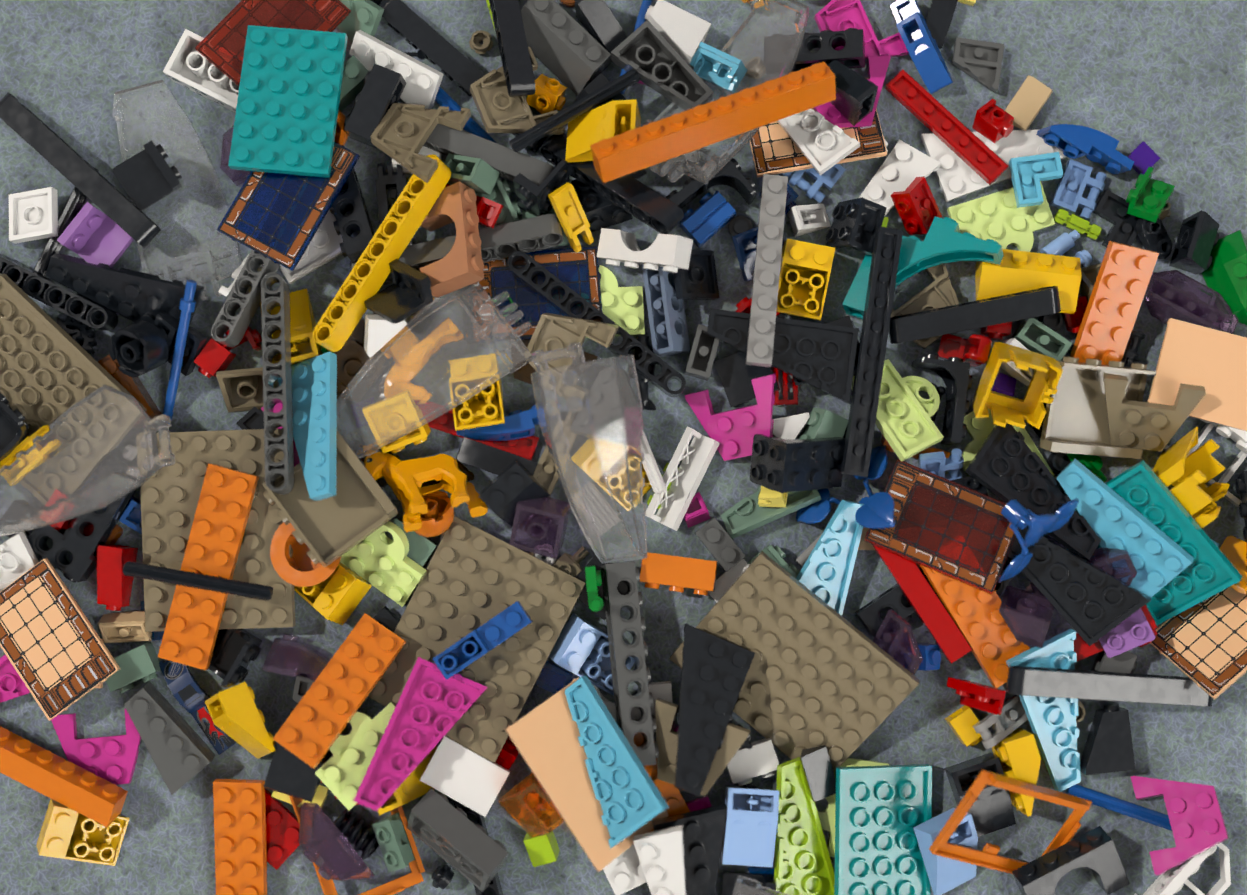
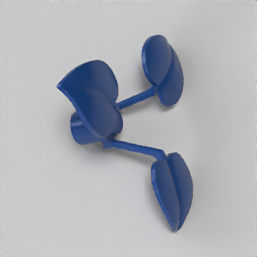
(877, 508)
(1039, 525)

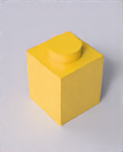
(962, 725)

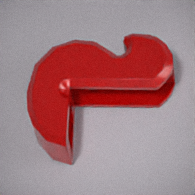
(972, 350)

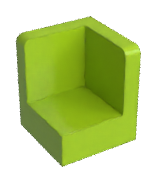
(542, 848)

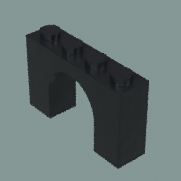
(1089, 850)

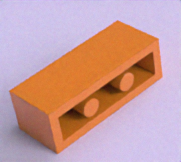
(678, 573)

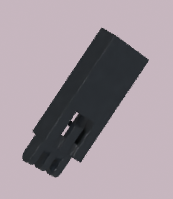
(390, 180)

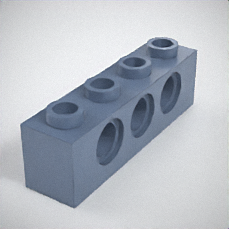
(665, 313)

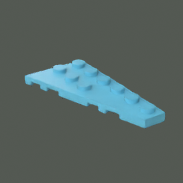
(316, 422)
(833, 557)
(1054, 717)
(616, 774)

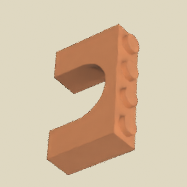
(464, 261)

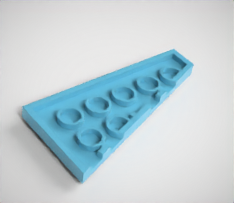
(1124, 528)

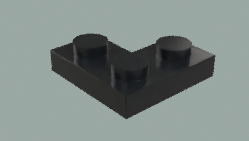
(1114, 209)

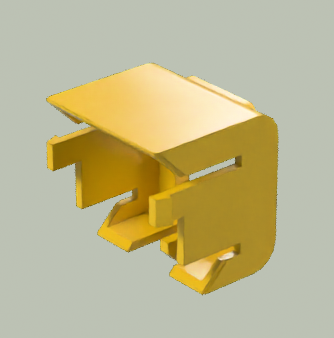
(1011, 409)
(1190, 476)

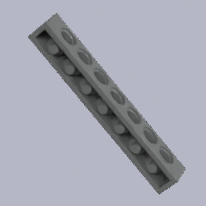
(619, 652)

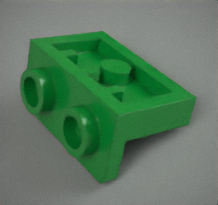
(1149, 197)

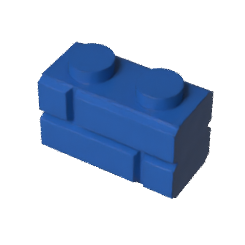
(707, 218)

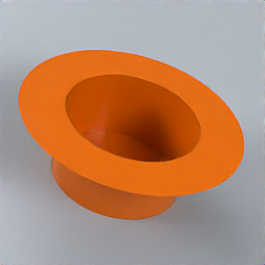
(300, 568)

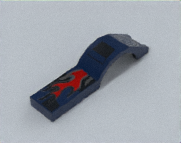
(192, 699)

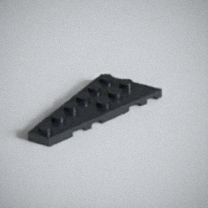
(1079, 590)
(702, 846)

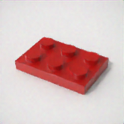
(281, 831)

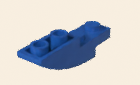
(921, 45)
(1081, 141)
(517, 425)
(482, 640)

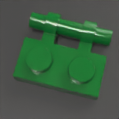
(593, 579)

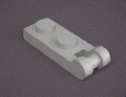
(1010, 719)

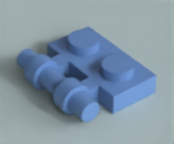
(827, 179)
(1072, 185)
(938, 464)

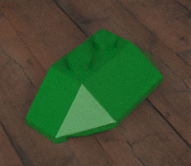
(1229, 273)

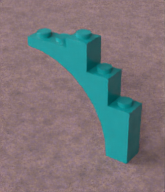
(940, 246)

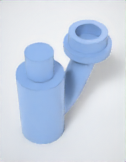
(1064, 243)

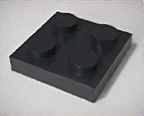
(700, 279)

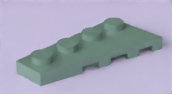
(364, 16)
(748, 515)

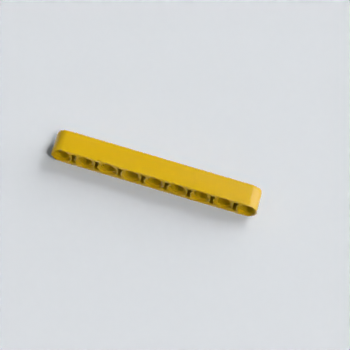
(373, 265)

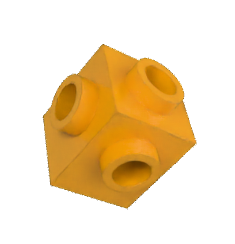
(548, 95)

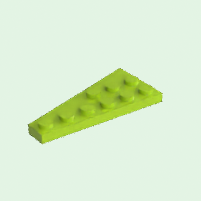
(801, 851)

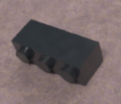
(371, 104)

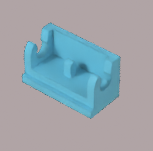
(718, 67)

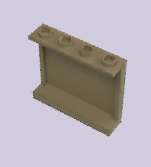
(1078, 415)
(338, 522)

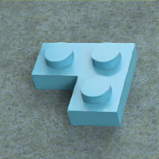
(1027, 174)

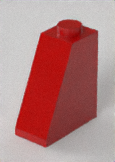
(112, 585)

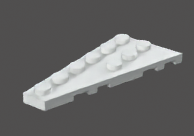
(958, 179)

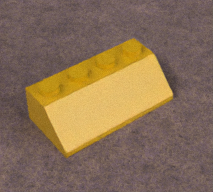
(1029, 271)

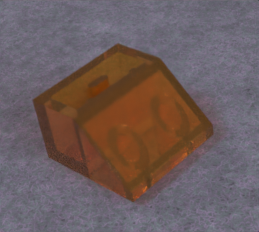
(531, 807)

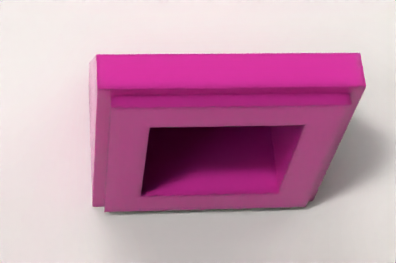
(697, 511)

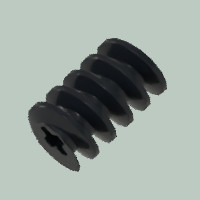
(356, 834)

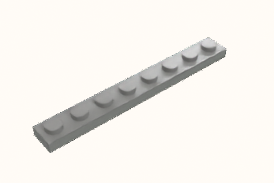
(767, 270)

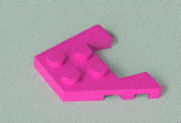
(846, 14)
(876, 72)
(738, 426)
(105, 756)
(1192, 815)

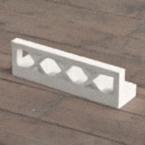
(684, 479)

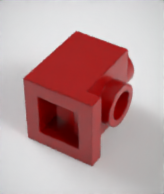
(993, 122)

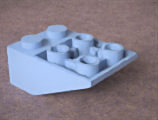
(585, 652)
(750, 826)
(942, 871)

